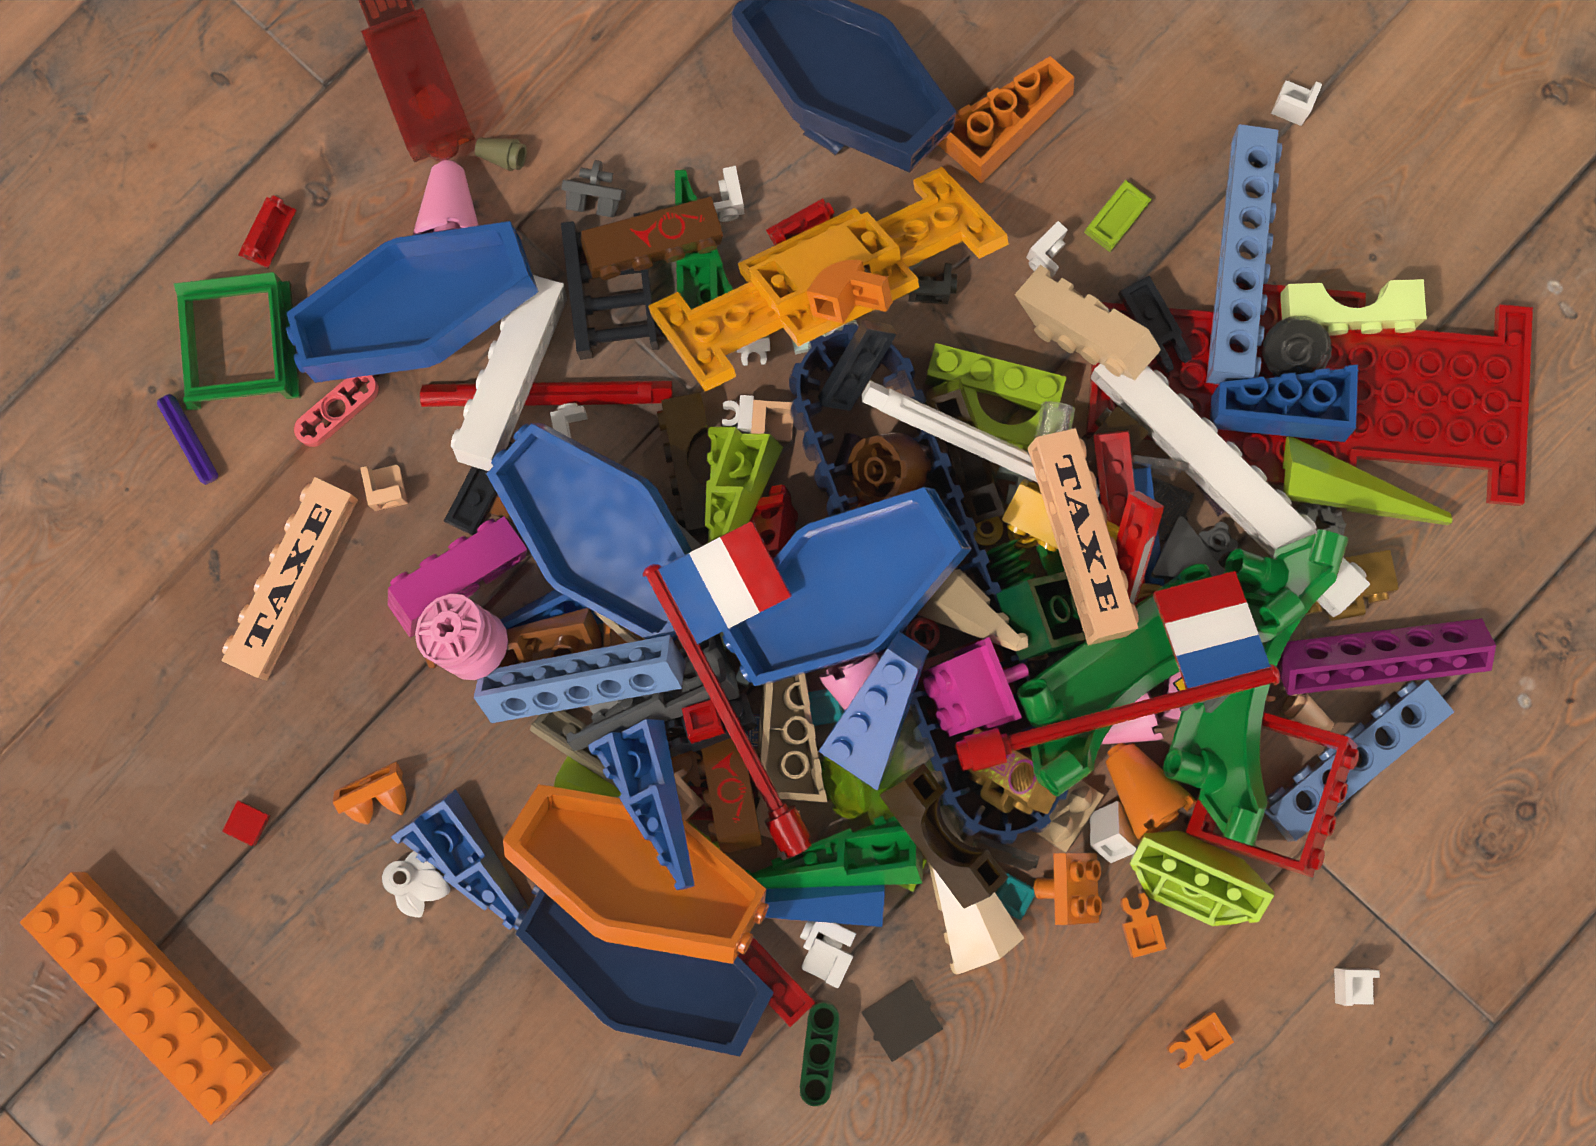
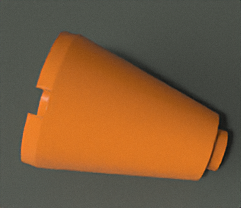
(1145, 791)

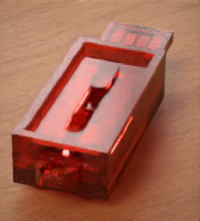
(415, 79)

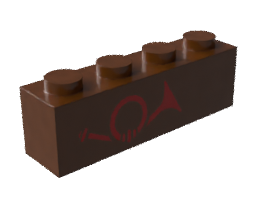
(652, 238)
(729, 798)

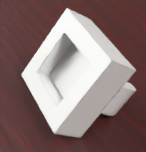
(759, 346)
(743, 414)

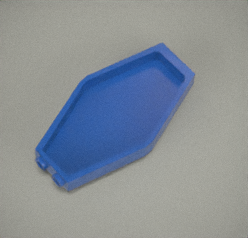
(411, 302)
(589, 525)
(850, 586)

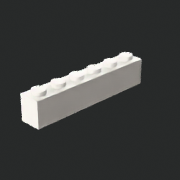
(508, 376)

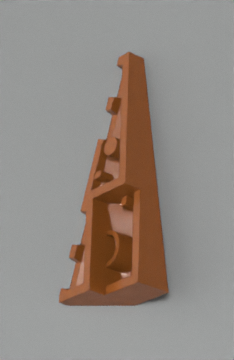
(550, 638)

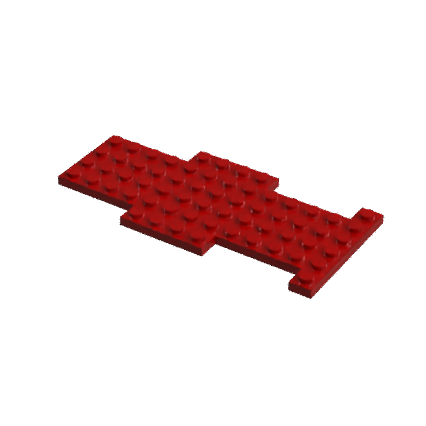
(1417, 394)

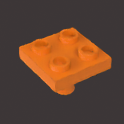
(1073, 888)

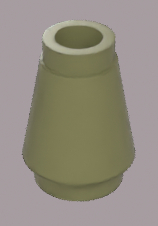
(502, 152)

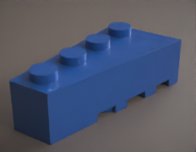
(1292, 405)

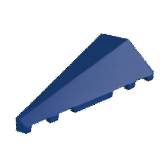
(644, 775)
(457, 847)

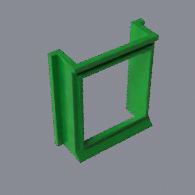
(280, 302)

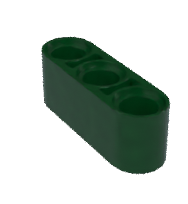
(819, 1070)

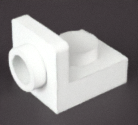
(731, 192)
(1049, 245)
(833, 934)

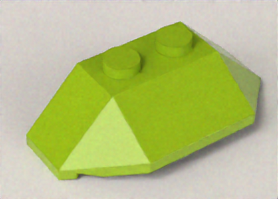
(1199, 879)

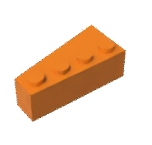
(1007, 117)

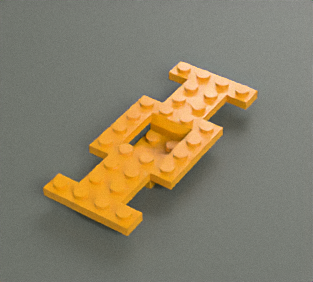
(783, 273)

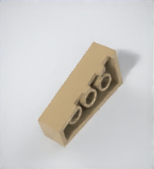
(1086, 325)
(788, 741)

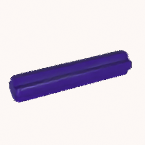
(187, 439)

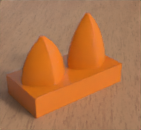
(383, 784)

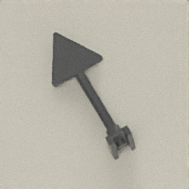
(1179, 552)

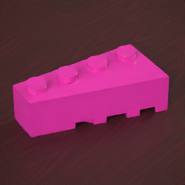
(457, 571)

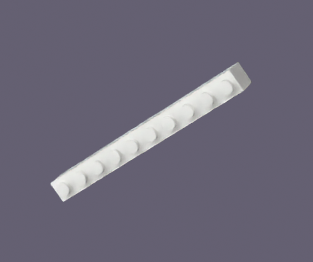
(1222, 472)

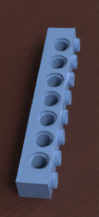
(1247, 146)

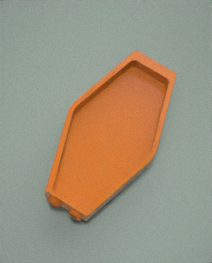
(609, 879)

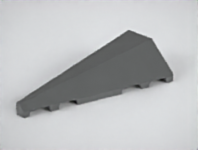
(665, 704)

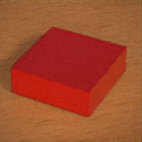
(702, 721)
(246, 823)

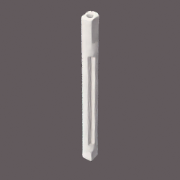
(950, 429)

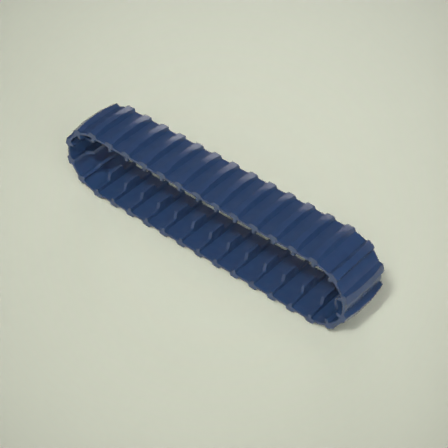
(902, 377)

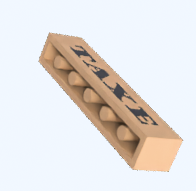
(1083, 537)
(289, 579)

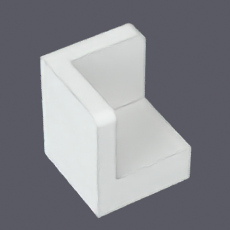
(1295, 102)
(1112, 833)
(827, 962)
(1354, 985)

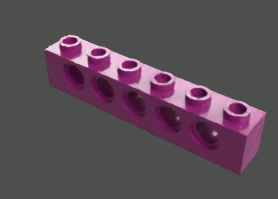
(1386, 656)

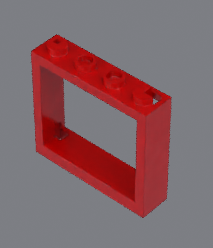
(1335, 790)

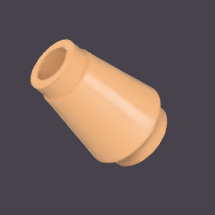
(1305, 710)

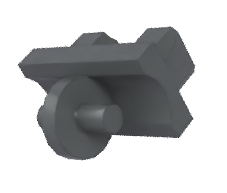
(578, 191)

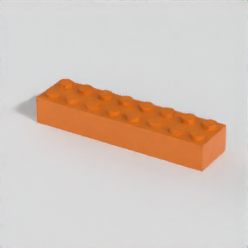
(146, 996)

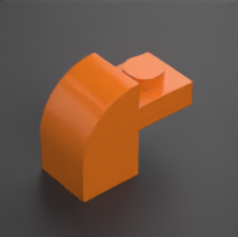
(844, 286)

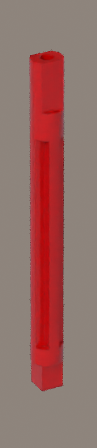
(558, 393)

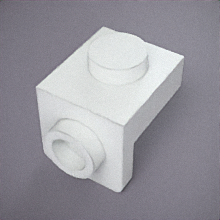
(566, 414)

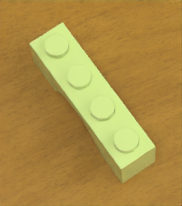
(1397, 306)

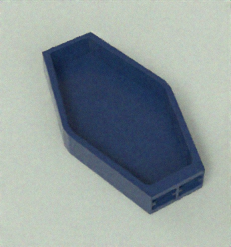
(846, 76)
(646, 989)

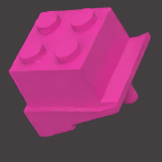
(973, 689)

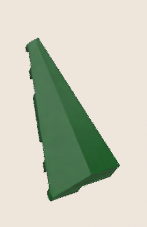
(697, 275)
(859, 858)

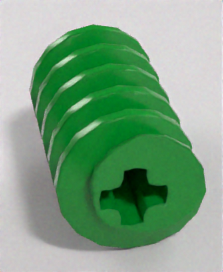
(1009, 565)

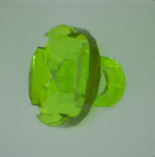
(848, 793)

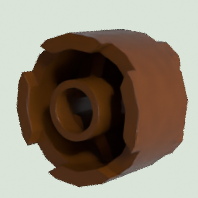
(887, 466)

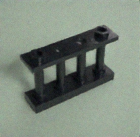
(584, 306)

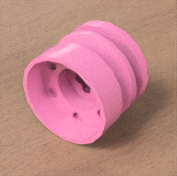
(461, 637)

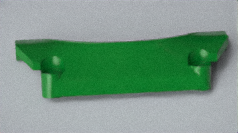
(1118, 675)
(1223, 747)

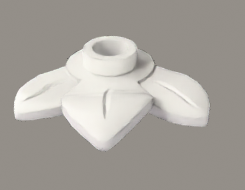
(421, 884)

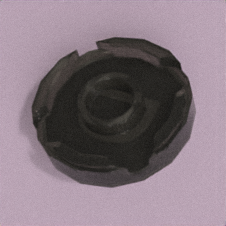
(1296, 346)

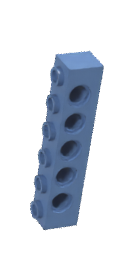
(581, 679)
(1428, 712)

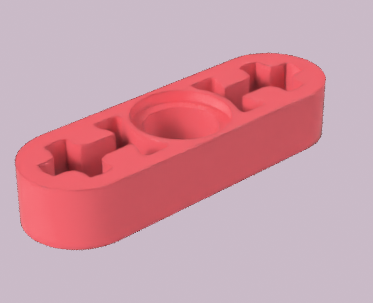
(325, 432)

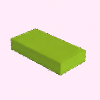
(1117, 216)

